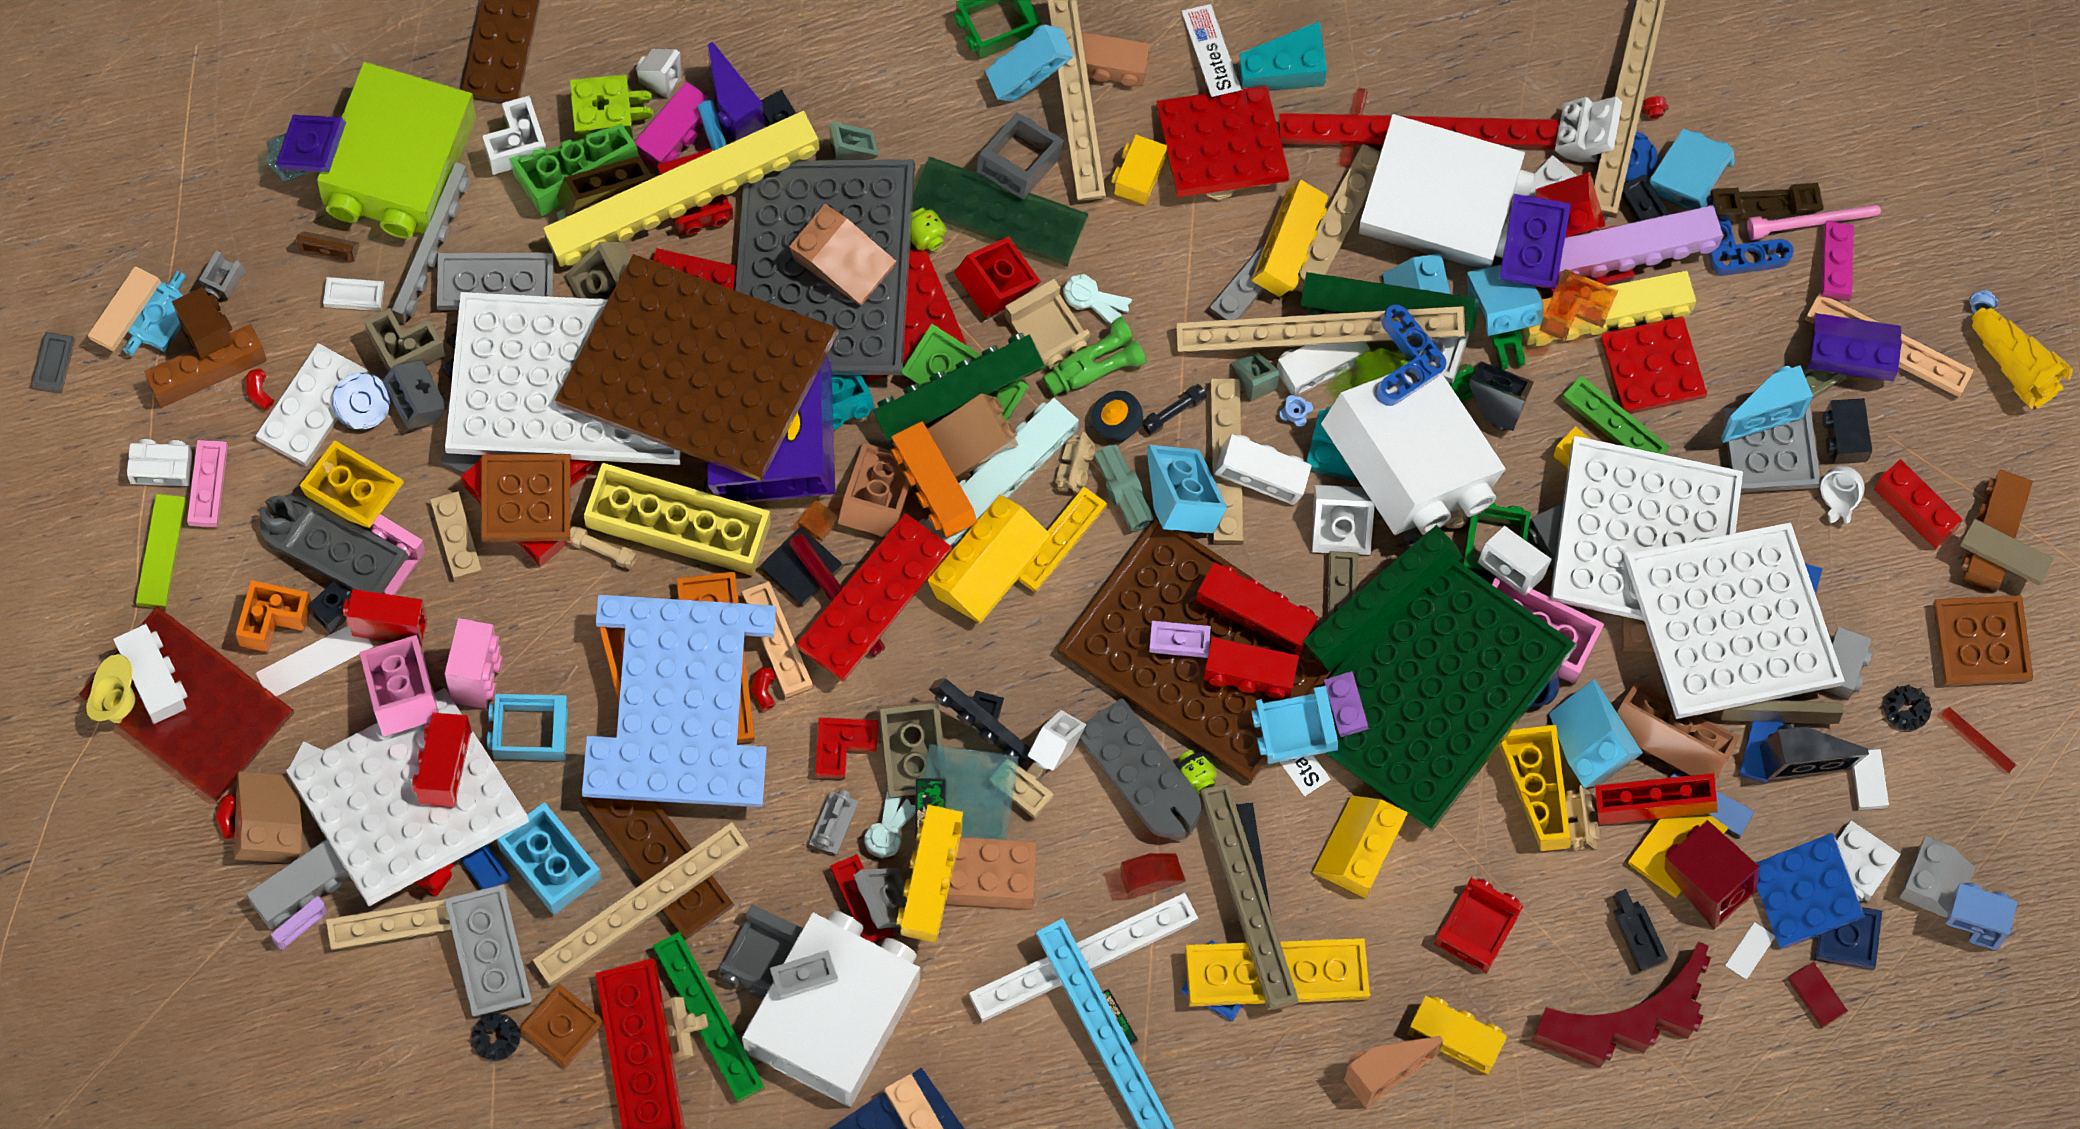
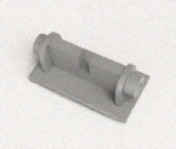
(834, 822)

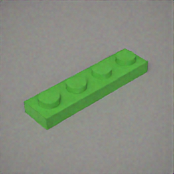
(1611, 418)

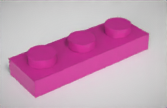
(1837, 260)

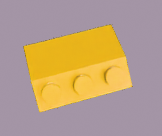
(1360, 844)

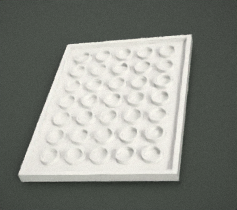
(509, 372)

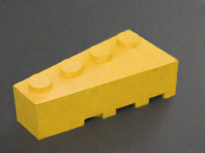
(1538, 778)
(931, 874)

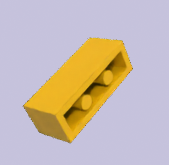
(1461, 1034)

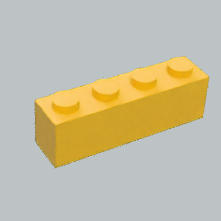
(1290, 238)

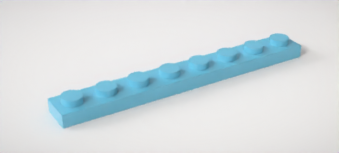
(1103, 1027)

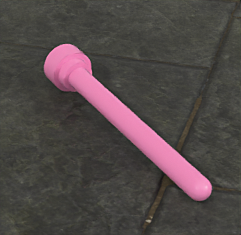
(1759, 227)

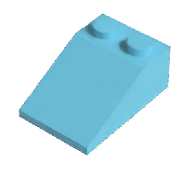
(1776, 402)
(1184, 490)
(1593, 736)

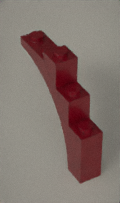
(1590, 1036)

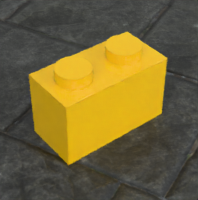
(1140, 169)

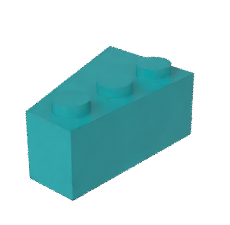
(1286, 62)

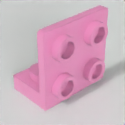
(403, 539)

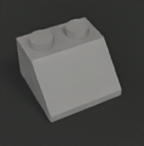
(1935, 876)

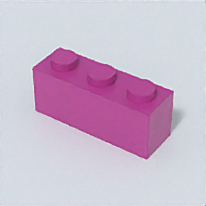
(672, 128)

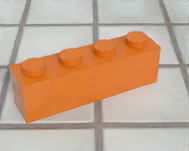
(933, 479)

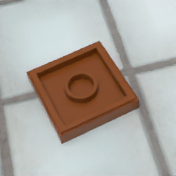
(562, 1026)

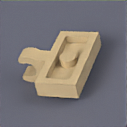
(1029, 793)
(680, 1026)

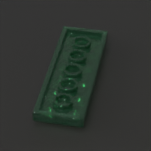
(996, 213)

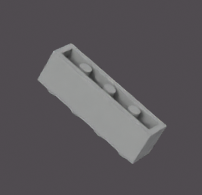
(298, 885)

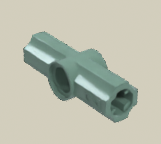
(1124, 488)

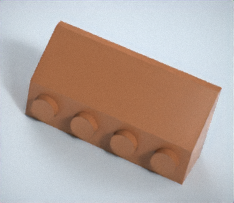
(1683, 743)

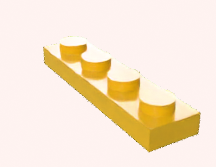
(1065, 535)

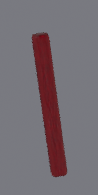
(823, 576)

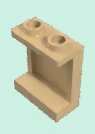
(1049, 323)

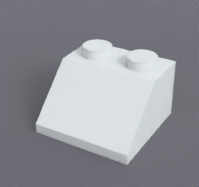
(1342, 519)

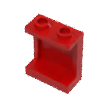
(715, 213)
(1479, 924)

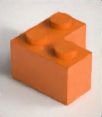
(267, 607)

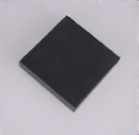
(791, 574)

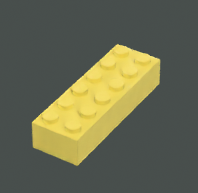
(677, 519)

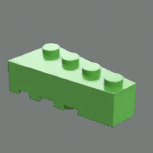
(544, 170)

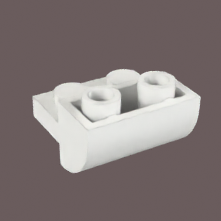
(1588, 128)

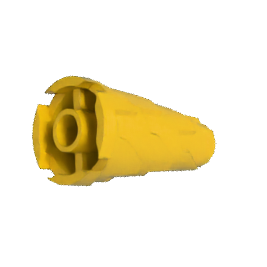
(2023, 359)

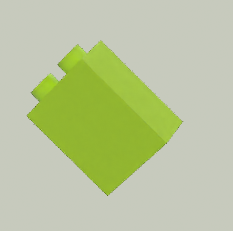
(396, 150)

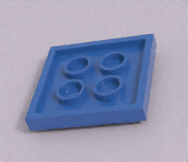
(1807, 891)

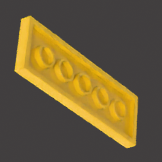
(1317, 967)

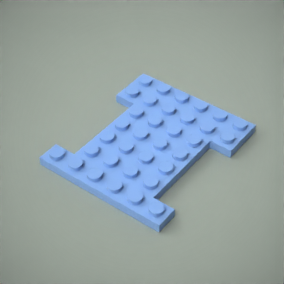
(679, 704)

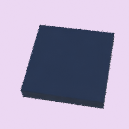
(1853, 943)

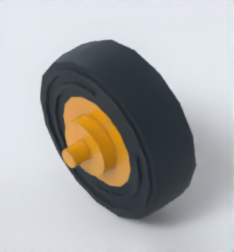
(1117, 415)

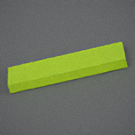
(161, 551)

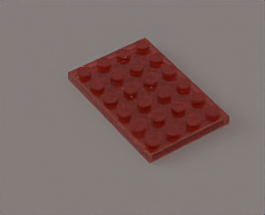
(224, 717)

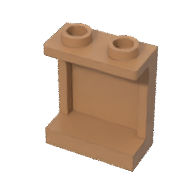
(973, 435)

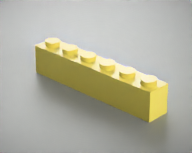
(1635, 303)

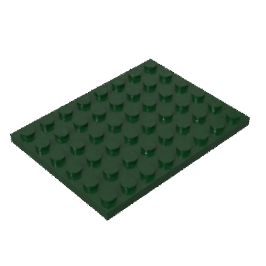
(1445, 691)

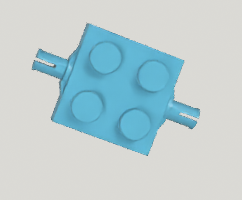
(158, 320)

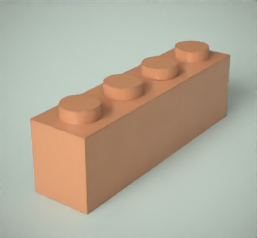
(1115, 59)

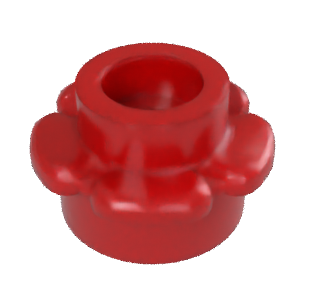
(1654, 107)

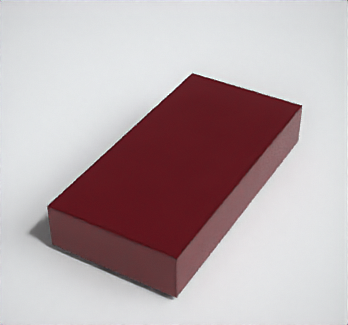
(1817, 995)

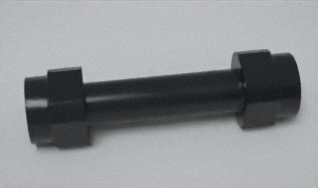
(1193, 396)

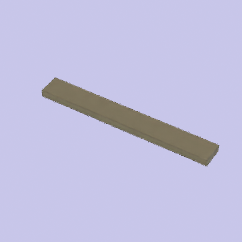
(1248, 897)

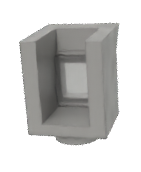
(221, 276)

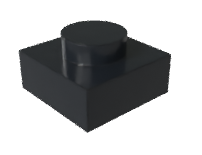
(989, 702)

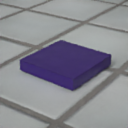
(310, 143)

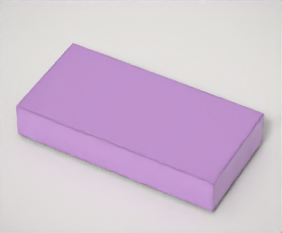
(299, 923)

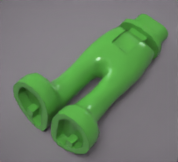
(1080, 367)

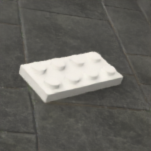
(305, 409)

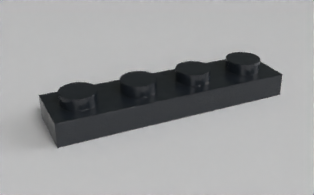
(972, 714)

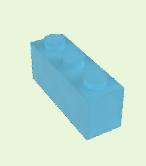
(1029, 63)

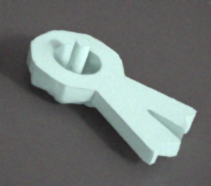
(1082, 293)
(884, 838)

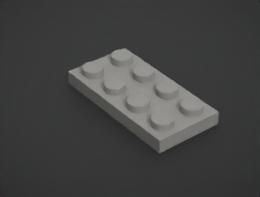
(493, 274)
(488, 950)

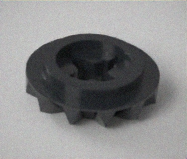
(1905, 719)
(500, 1049)

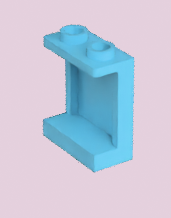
(1691, 169)
(1504, 303)
(1295, 726)

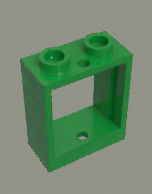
(983, 49)
(1510, 516)

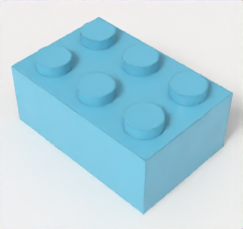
(549, 859)

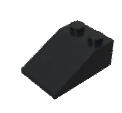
(1807, 752)

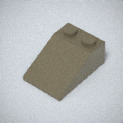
(905, 742)

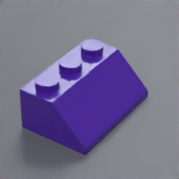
(1855, 347)

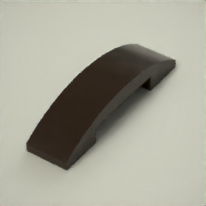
(1768, 204)

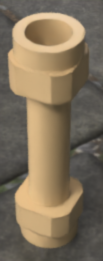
(624, 558)

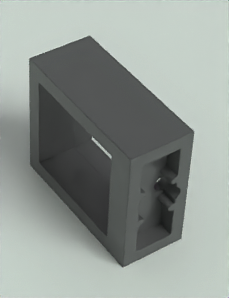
(1017, 179)

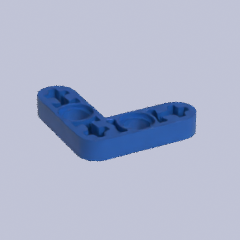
(1730, 250)
(1417, 364)

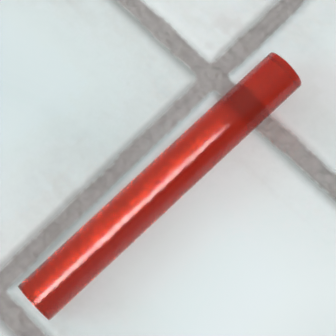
(1358, 108)
(1979, 740)

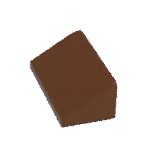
(327, 246)

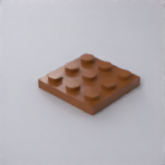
(525, 497)
(1983, 640)

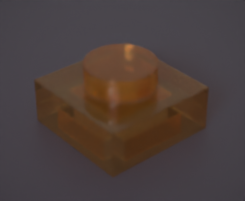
(818, 521)

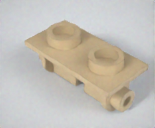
(1078, 452)
(1582, 807)

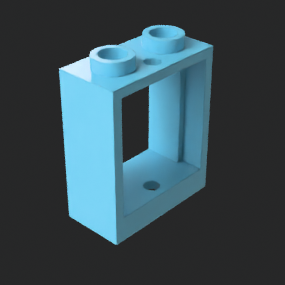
(521, 702)

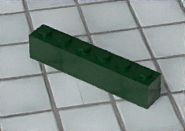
(1348, 295)
(951, 391)
(1382, 598)

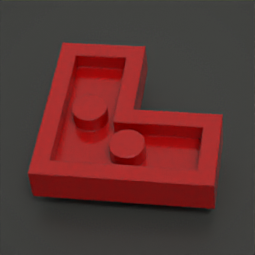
(839, 736)

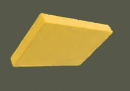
(1650, 855)

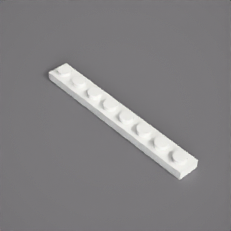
(1096, 950)

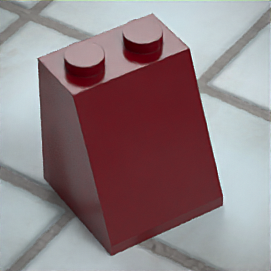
(1712, 872)

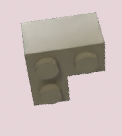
(401, 346)

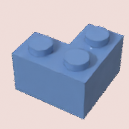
(1982, 914)

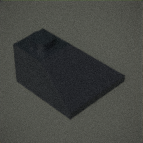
(1500, 395)

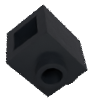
(328, 606)

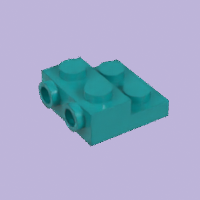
(850, 398)
(1324, 454)

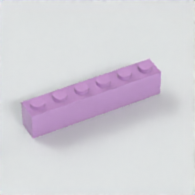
(1642, 243)

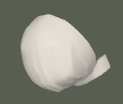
(1842, 491)

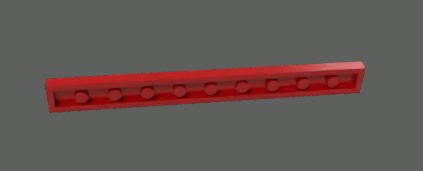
(1372, 129)

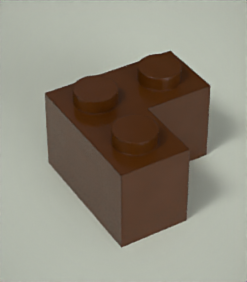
(202, 323)

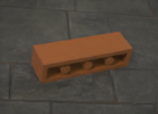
(191, 374)
(2004, 513)

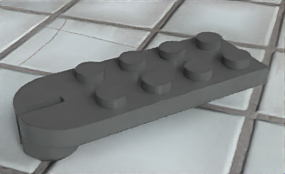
(330, 544)
(1142, 771)

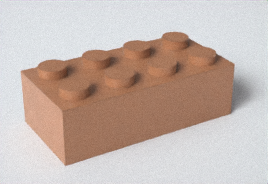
(993, 873)

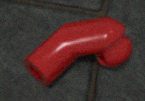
(254, 389)
(760, 685)
(224, 815)

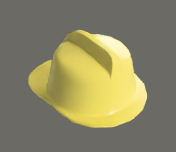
(111, 690)

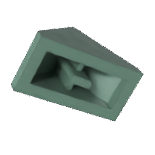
(852, 142)
(1256, 375)

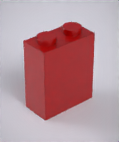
(384, 616)

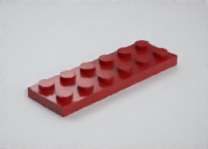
(874, 597)
(639, 1047)

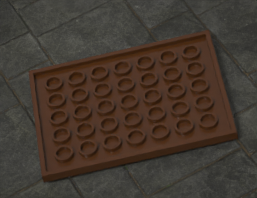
(697, 367)
(1113, 646)

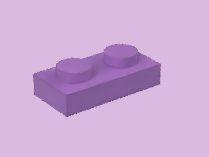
(1346, 704)

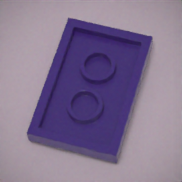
(1534, 241)

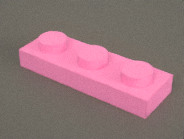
(207, 483)

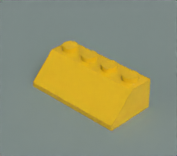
(989, 559)

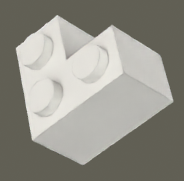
(519, 139)

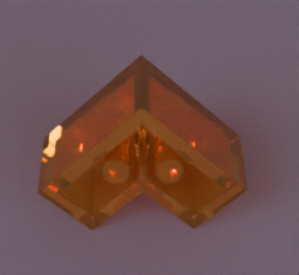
(1577, 298)

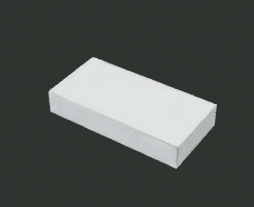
(353, 294)
(1870, 782)

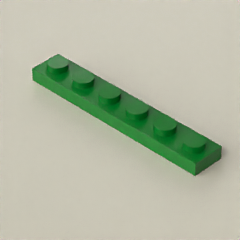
(700, 1000)

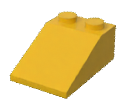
(350, 485)

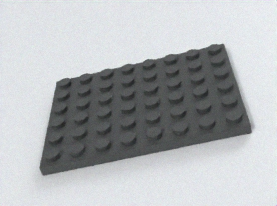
(878, 202)

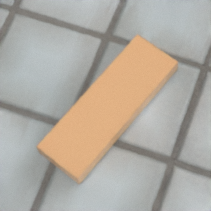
(124, 308)

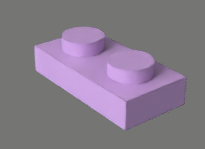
(1179, 639)

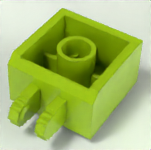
(606, 103)

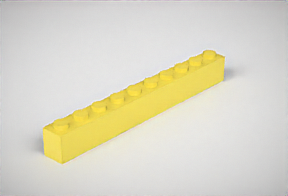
(683, 188)

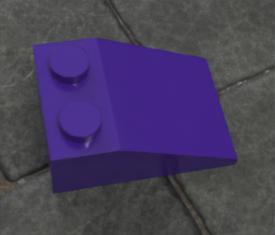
(736, 104)

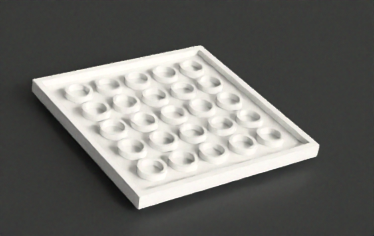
(1627, 504)
(1733, 620)
(374, 819)

